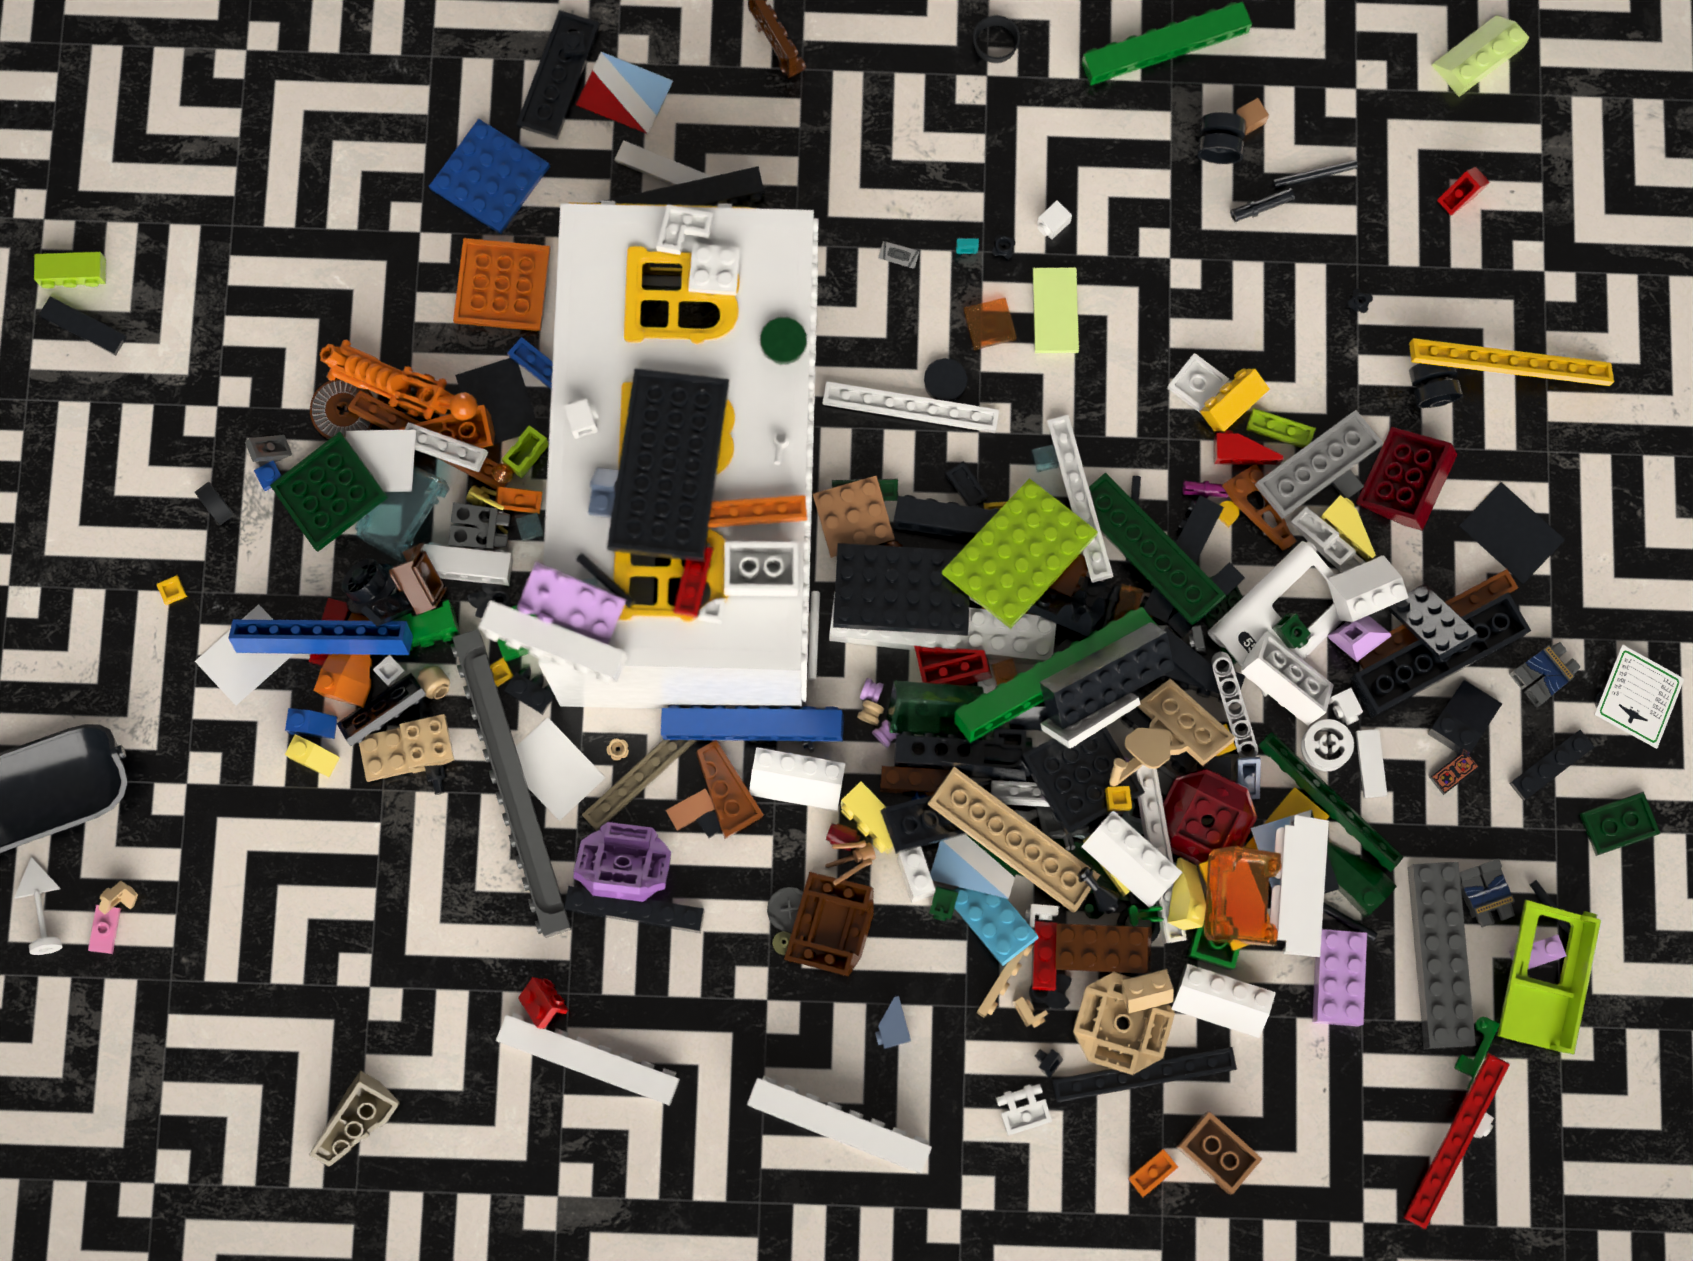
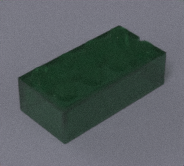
(928, 707)

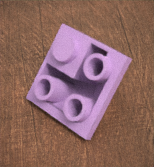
(1359, 637)

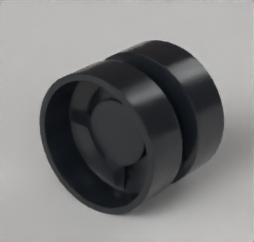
(1221, 138)
(1435, 385)

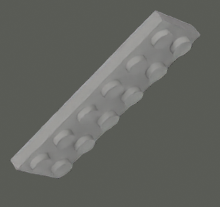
(1319, 464)

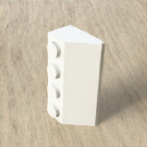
(1287, 679)
(797, 779)
(1131, 859)
(1223, 1000)

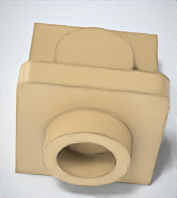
(1025, 1011)

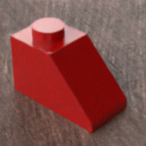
(1463, 190)

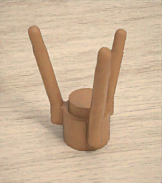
(863, 853)

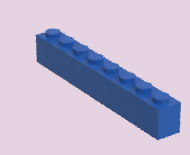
(320, 637)
(752, 724)

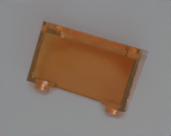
(1240, 896)

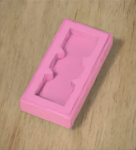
(104, 930)

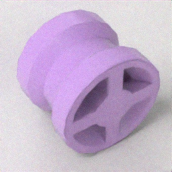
(871, 691)
(883, 735)

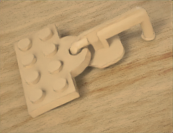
(1175, 727)

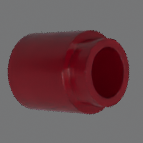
(842, 834)

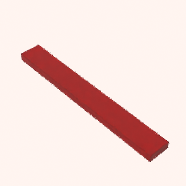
(1456, 1140)

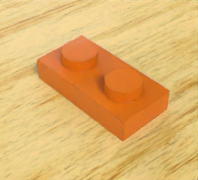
(519, 499)
(1153, 1173)

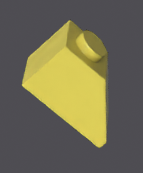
(312, 756)

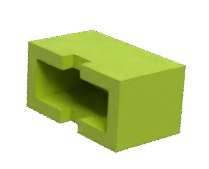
(525, 451)

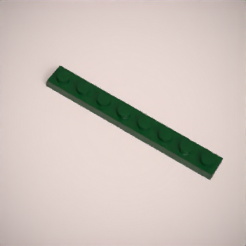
(1331, 802)

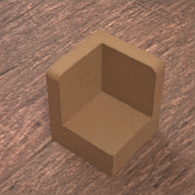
(1254, 114)

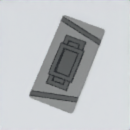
(898, 254)

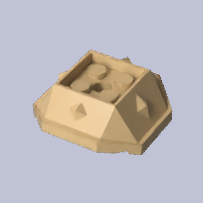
(1116, 1048)

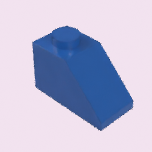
(310, 723)

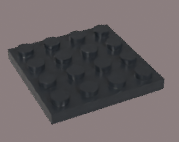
(1077, 777)

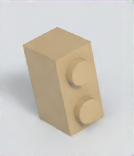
(1147, 991)

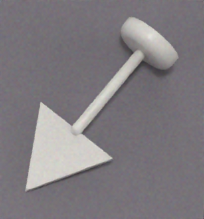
(33, 883)

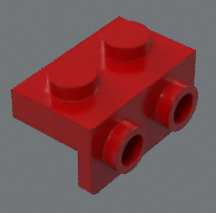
(541, 1001)

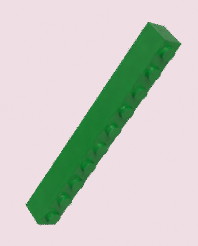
(1024, 689)

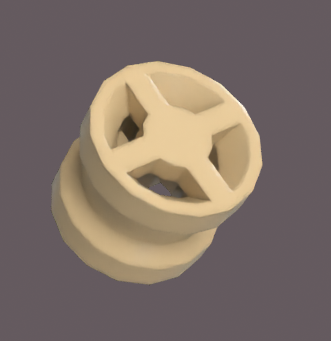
(870, 712)

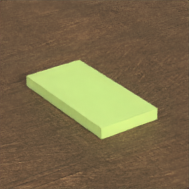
(1055, 310)

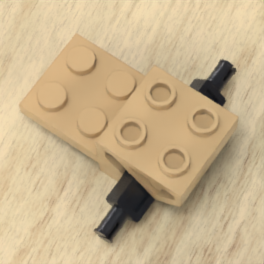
(411, 748)

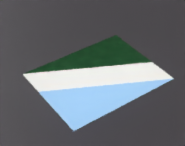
(972, 866)

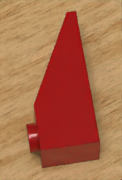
(1239, 450)

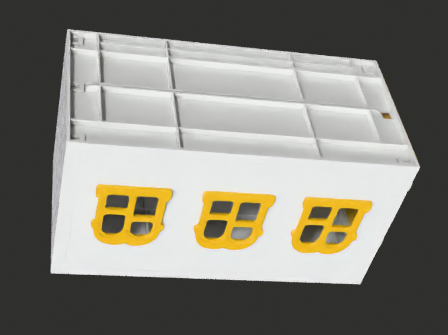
(598, 340)

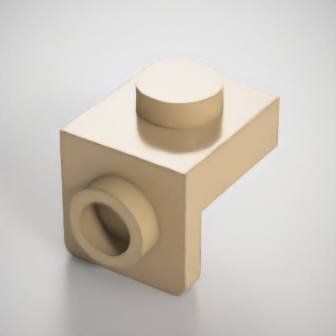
(119, 893)

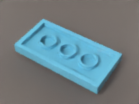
(995, 923)

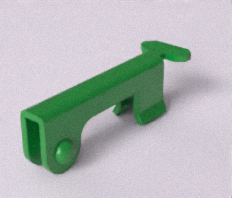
(1148, 914)
(1468, 1066)

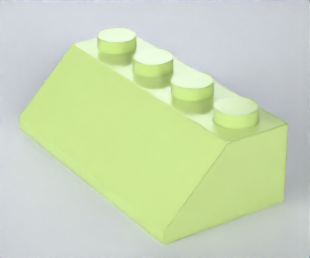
(1480, 53)

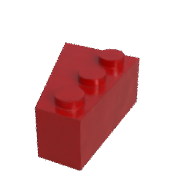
(952, 665)

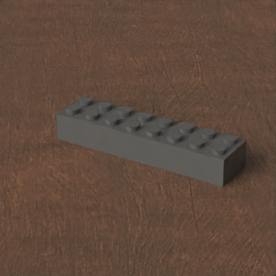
(1441, 955)

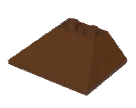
(831, 924)

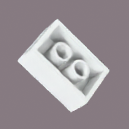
(761, 568)

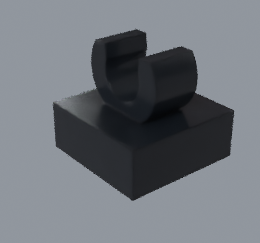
(1049, 1061)

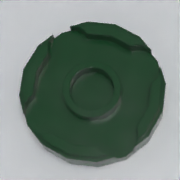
(783, 340)

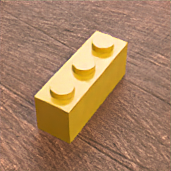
(1234, 399)

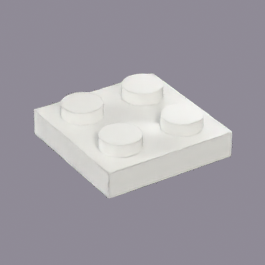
(714, 269)
(1197, 382)

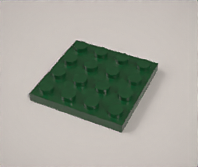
(328, 491)

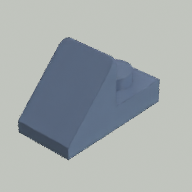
(603, 492)
(1248, 774)

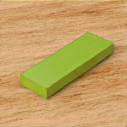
(1280, 428)

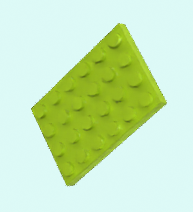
(1019, 553)

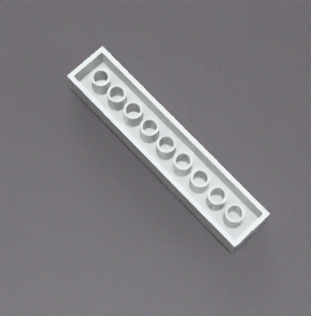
(1026, 642)

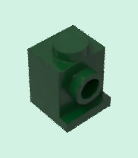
(1285, 630)

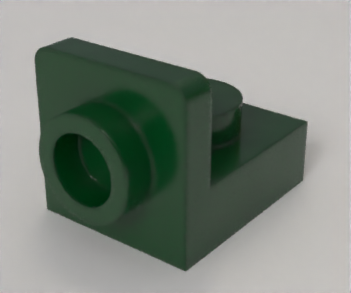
(943, 903)

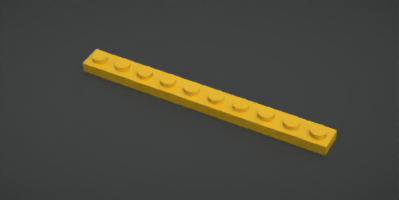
(1511, 362)

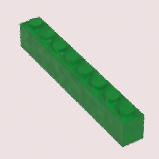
(1166, 43)

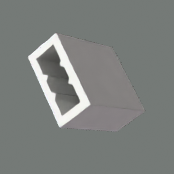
(916, 874)

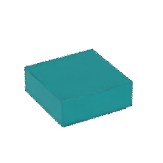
(967, 246)

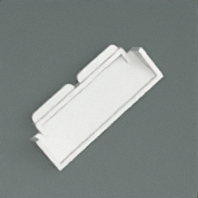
(1300, 896)

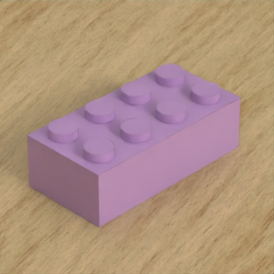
(1340, 978)

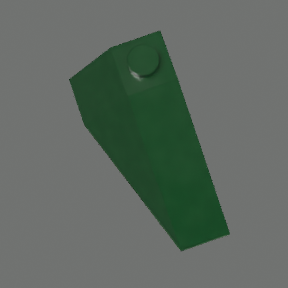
(1359, 880)

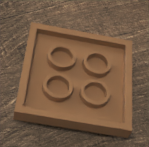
(853, 514)

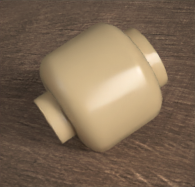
(433, 682)

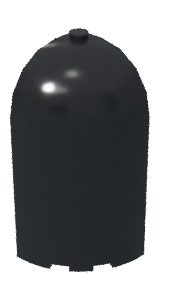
(59, 783)

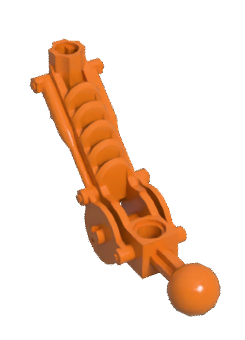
(372, 374)

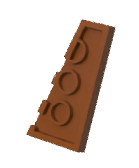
(728, 793)

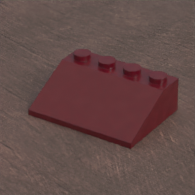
(1407, 477)

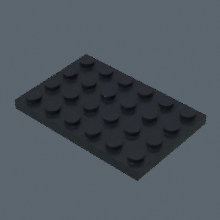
(898, 590)

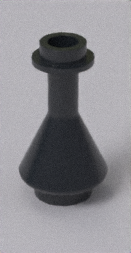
(1105, 899)

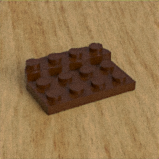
(776, 35)

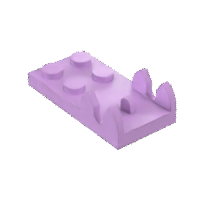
(571, 603)

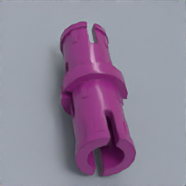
(1204, 489)

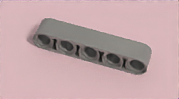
(1234, 695)

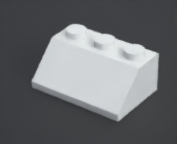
(1366, 589)

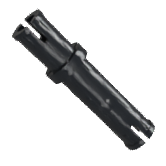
(1252, 207)

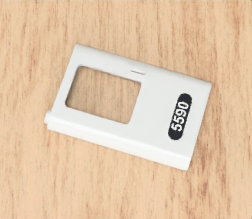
(1254, 613)

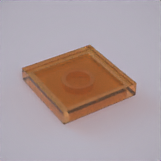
(989, 323)

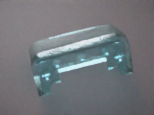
(399, 517)

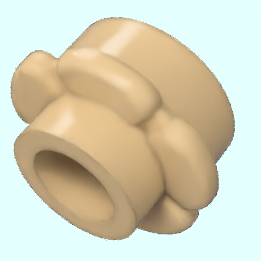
(617, 755)

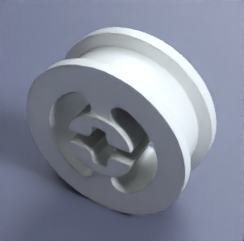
(1344, 744)

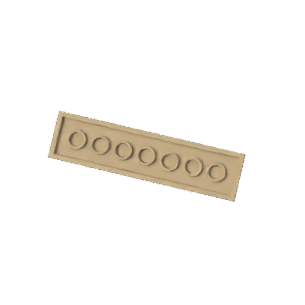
(1011, 838)

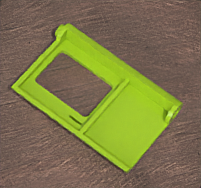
(1543, 1011)

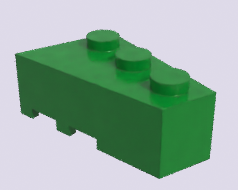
(432, 625)

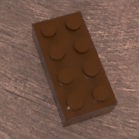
(1103, 948)

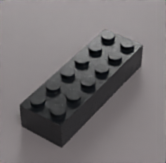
(1107, 675)

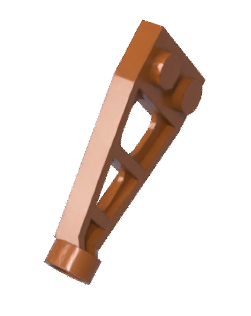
(1243, 485)

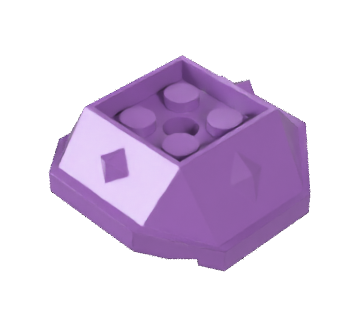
(623, 862)

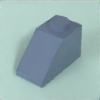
(893, 1026)

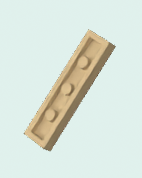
(1001, 985)

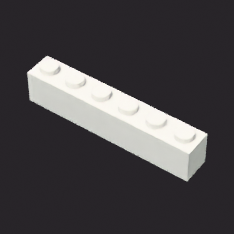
(552, 641)

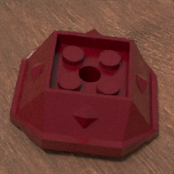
(1206, 794)

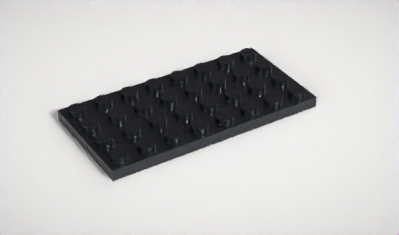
(668, 465)

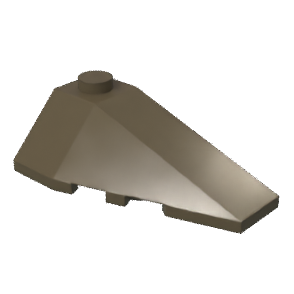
(359, 1113)

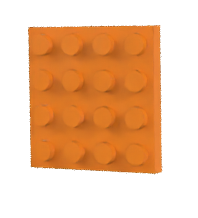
(502, 284)

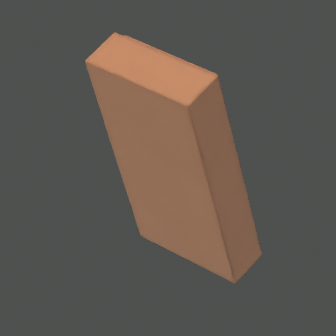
(690, 809)

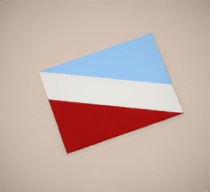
(624, 92)

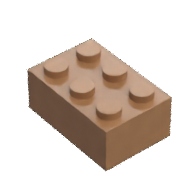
(1219, 1153)

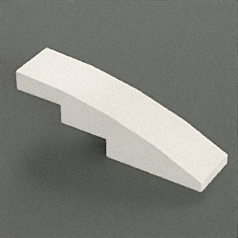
(1326, 540)

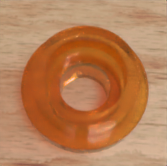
(502, 473)

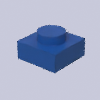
(267, 474)

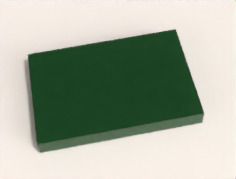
(1619, 823)

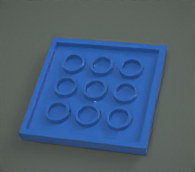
(489, 176)

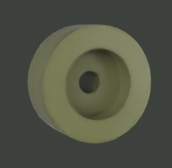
(777, 942)

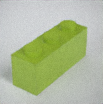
(70, 269)

